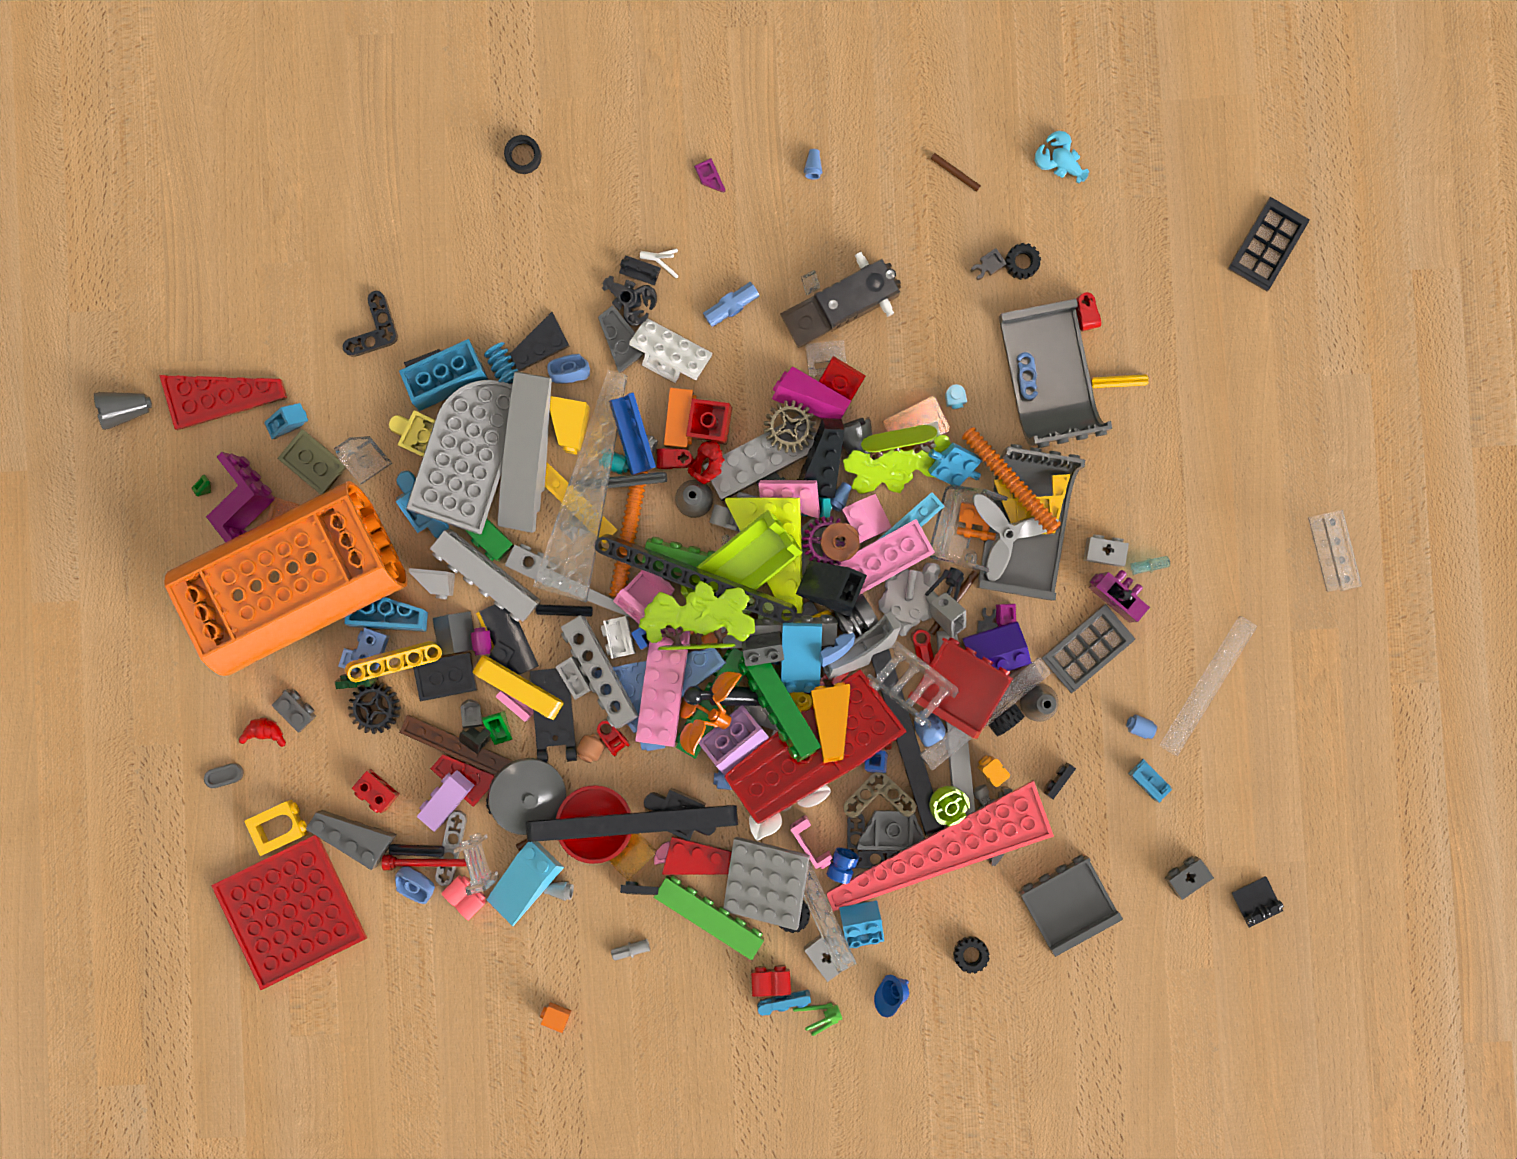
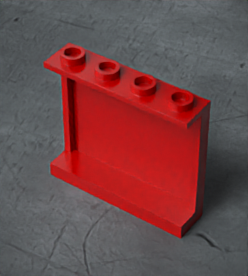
(978, 686)

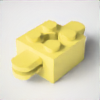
(413, 431)

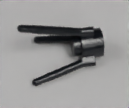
(953, 578)

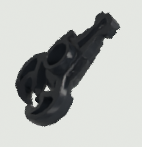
(631, 299)

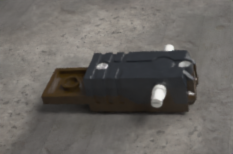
(843, 301)

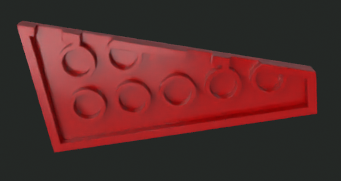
(208, 398)

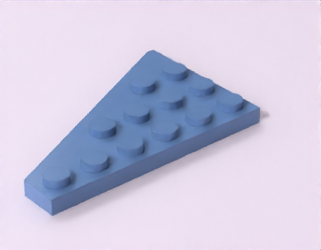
(698, 668)

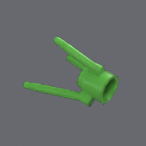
(832, 1016)

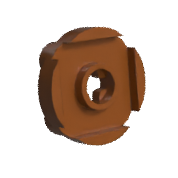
(851, 541)

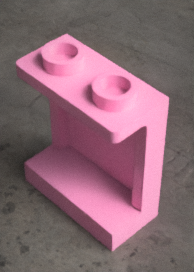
(640, 593)

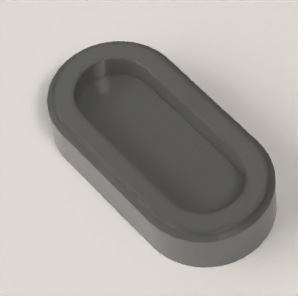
(223, 775)

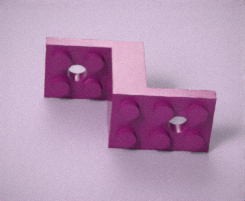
(244, 502)

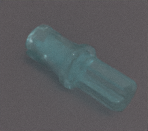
(1150, 565)

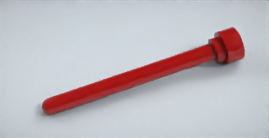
(390, 862)

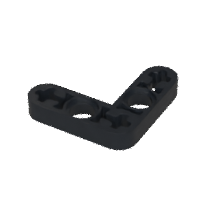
(379, 334)
(864, 854)

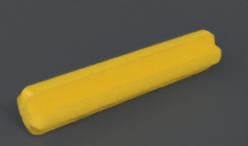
(1119, 381)

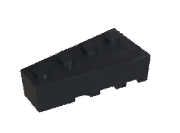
(825, 457)

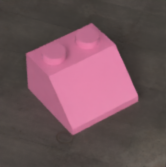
(867, 518)

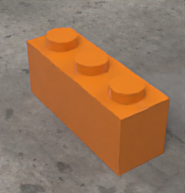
(677, 418)

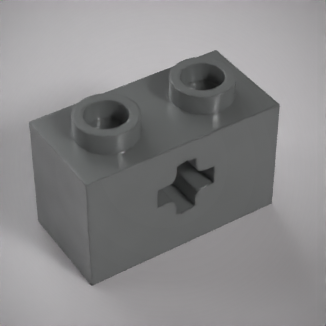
(1198, 876)

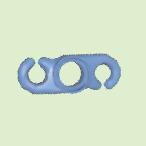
(1028, 367)

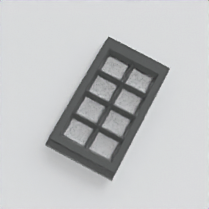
(1088, 648)

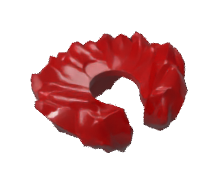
(707, 450)

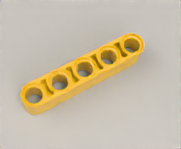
(383, 660)
(518, 687)

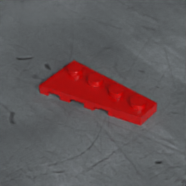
(695, 858)

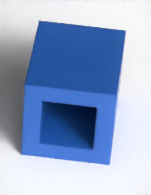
(877, 762)

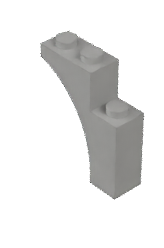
(877, 639)

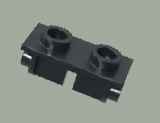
(639, 270)

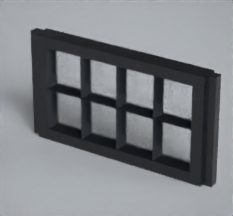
(1268, 244)

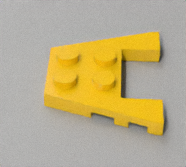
(1017, 512)

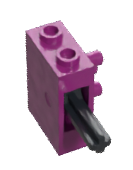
(1119, 596)

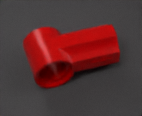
(924, 649)

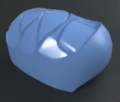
(568, 369)
(933, 734)
(414, 885)

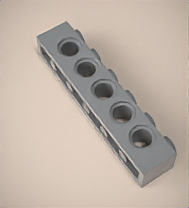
(627, 710)

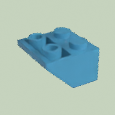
(862, 924)

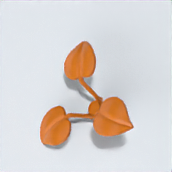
(694, 731)

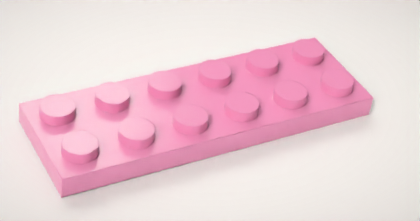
(890, 554)
(662, 692)

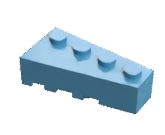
(389, 615)

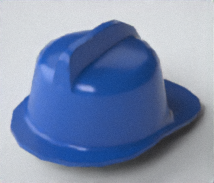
(890, 995)

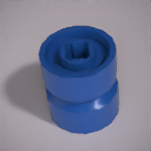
(842, 865)

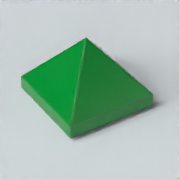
(202, 486)

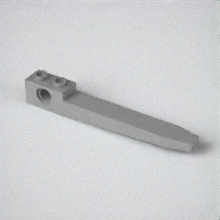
(517, 562)

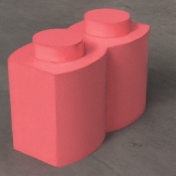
(457, 897)

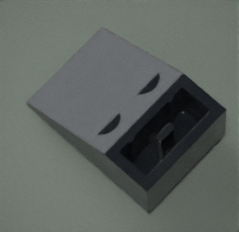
(831, 586)

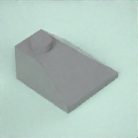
(435, 582)

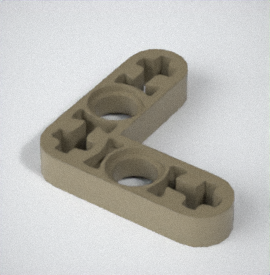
(882, 789)

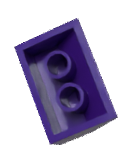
(1001, 645)

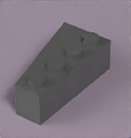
(352, 837)

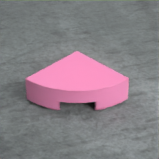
(661, 853)

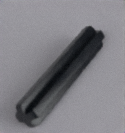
(564, 610)
(416, 850)

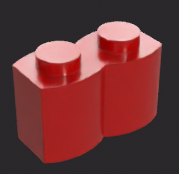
(770, 981)

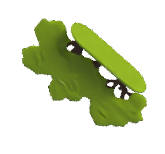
(897, 465)
(700, 614)

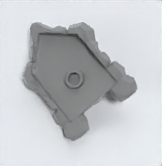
(907, 596)

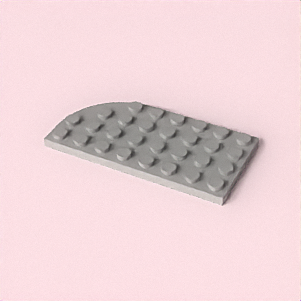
(464, 456)

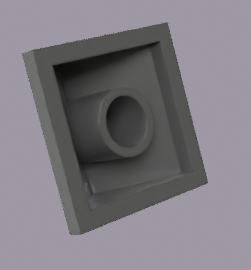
(454, 632)

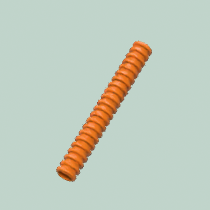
(1012, 482)
(628, 534)

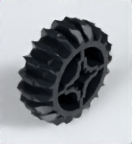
(357, 703)

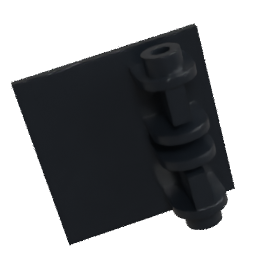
(1257, 901)

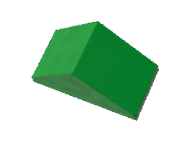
(499, 727)

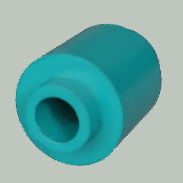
(619, 464)

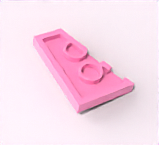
(804, 489)

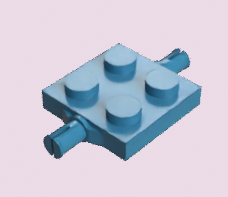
(954, 465)

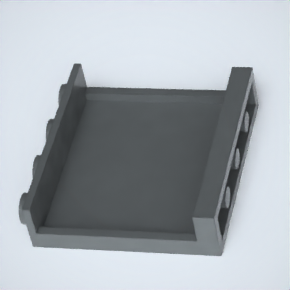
(1070, 905)

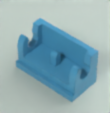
(1150, 781)

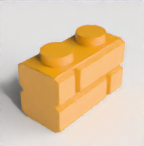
(993, 770)

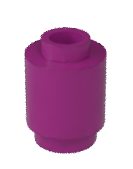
(481, 641)

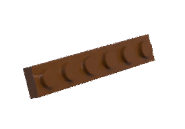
(450, 745)

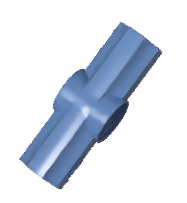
(731, 304)

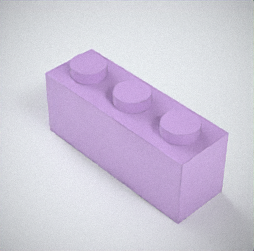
(444, 800)

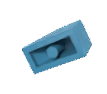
(286, 420)

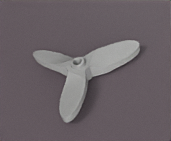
(1002, 546)

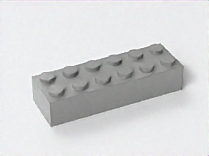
(756, 461)
(484, 574)

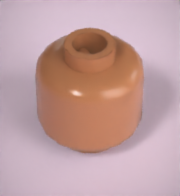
(590, 748)

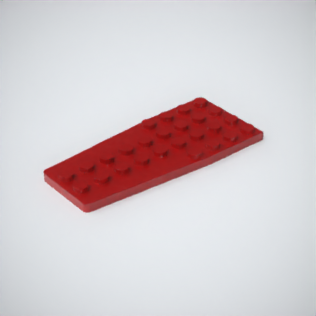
(774, 780)

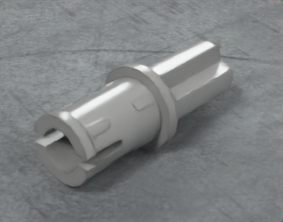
(630, 949)

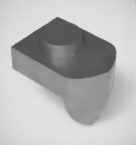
(471, 714)

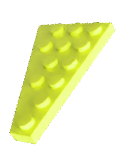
(787, 510)

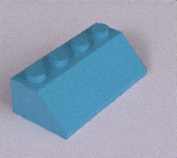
(442, 374)

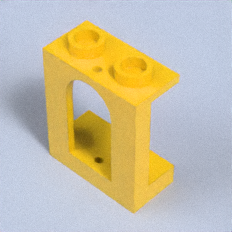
(257, 832)

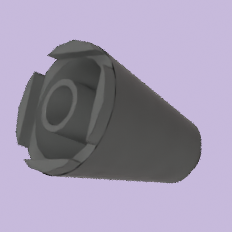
(120, 407)
(854, 434)
(697, 506)
(1033, 701)

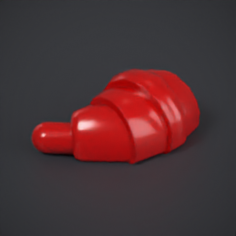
(263, 729)

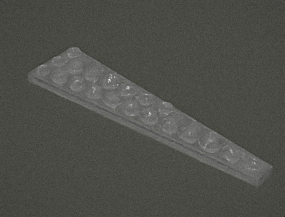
(571, 548)

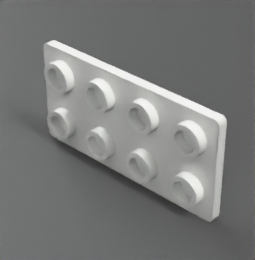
(669, 352)

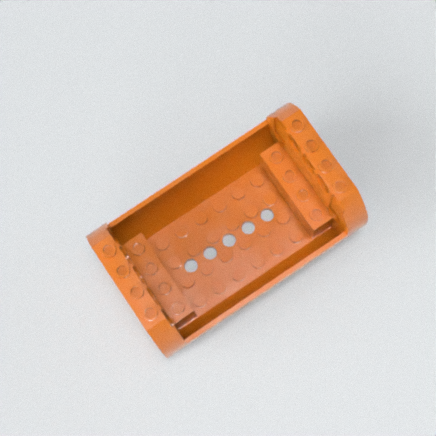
(350, 571)

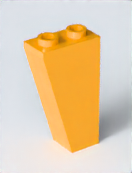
(831, 715)

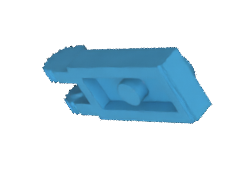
(782, 1003)

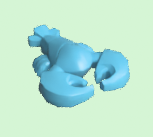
(1062, 157)

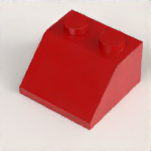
(709, 421)

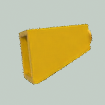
(569, 422)

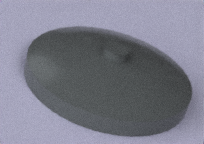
(525, 793)

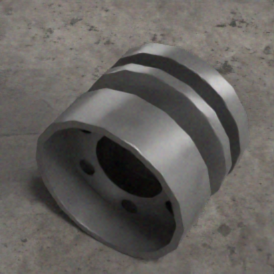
(860, 618)

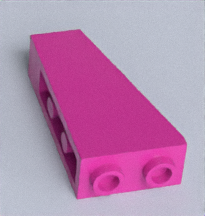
(811, 393)

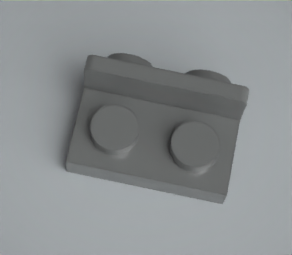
(763, 649)
(294, 710)

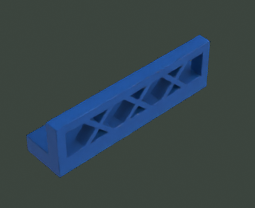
(632, 434)

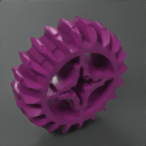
(810, 539)

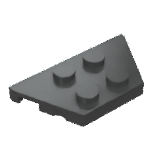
(890, 831)

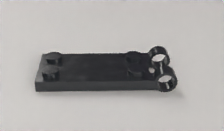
(562, 724)

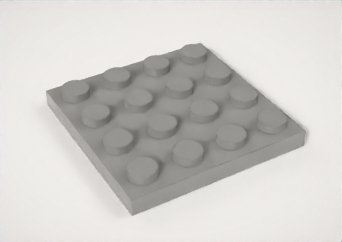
(766, 883)

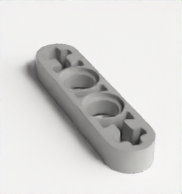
(450, 847)

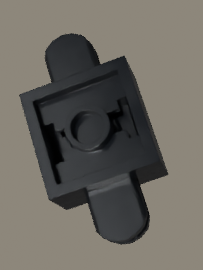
(676, 800)

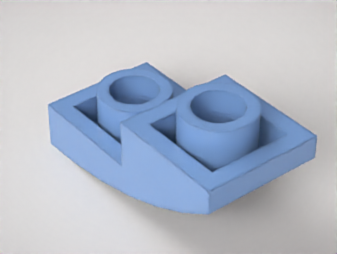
(842, 645)

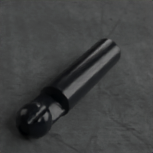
(737, 697)

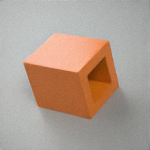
(555, 1017)

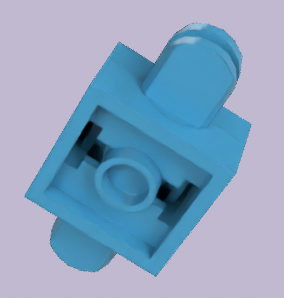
(405, 481)

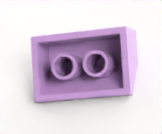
(734, 743)

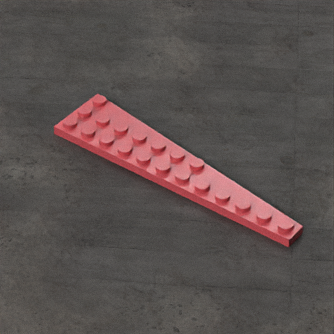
(986, 833)

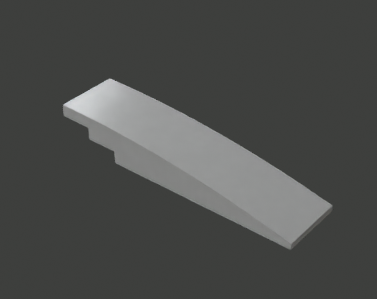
(525, 452)

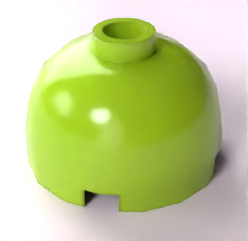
(949, 805)

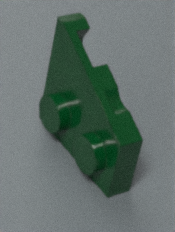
(344, 682)

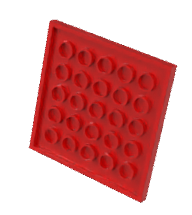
(289, 912)

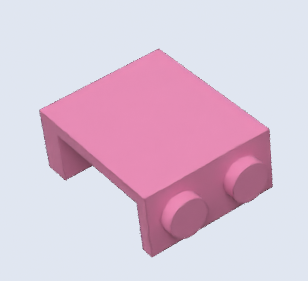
(797, 827)

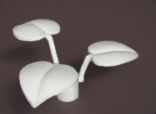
(773, 824)

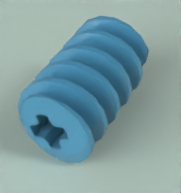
(500, 363)

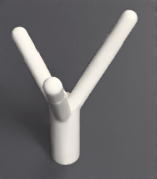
(656, 257)

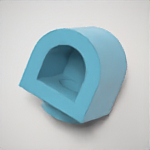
(955, 396)

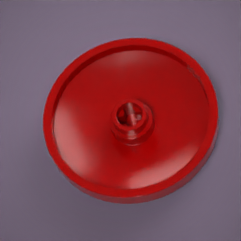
(594, 801)

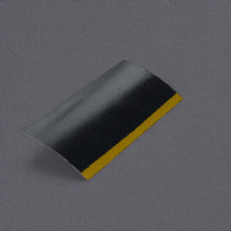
(508, 631)

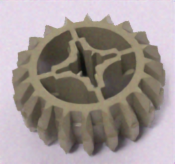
(797, 422)

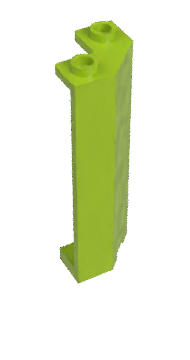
(752, 554)

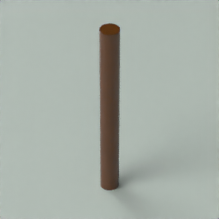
(963, 589)

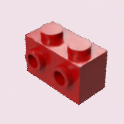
(375, 791)

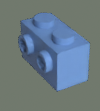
(370, 644)

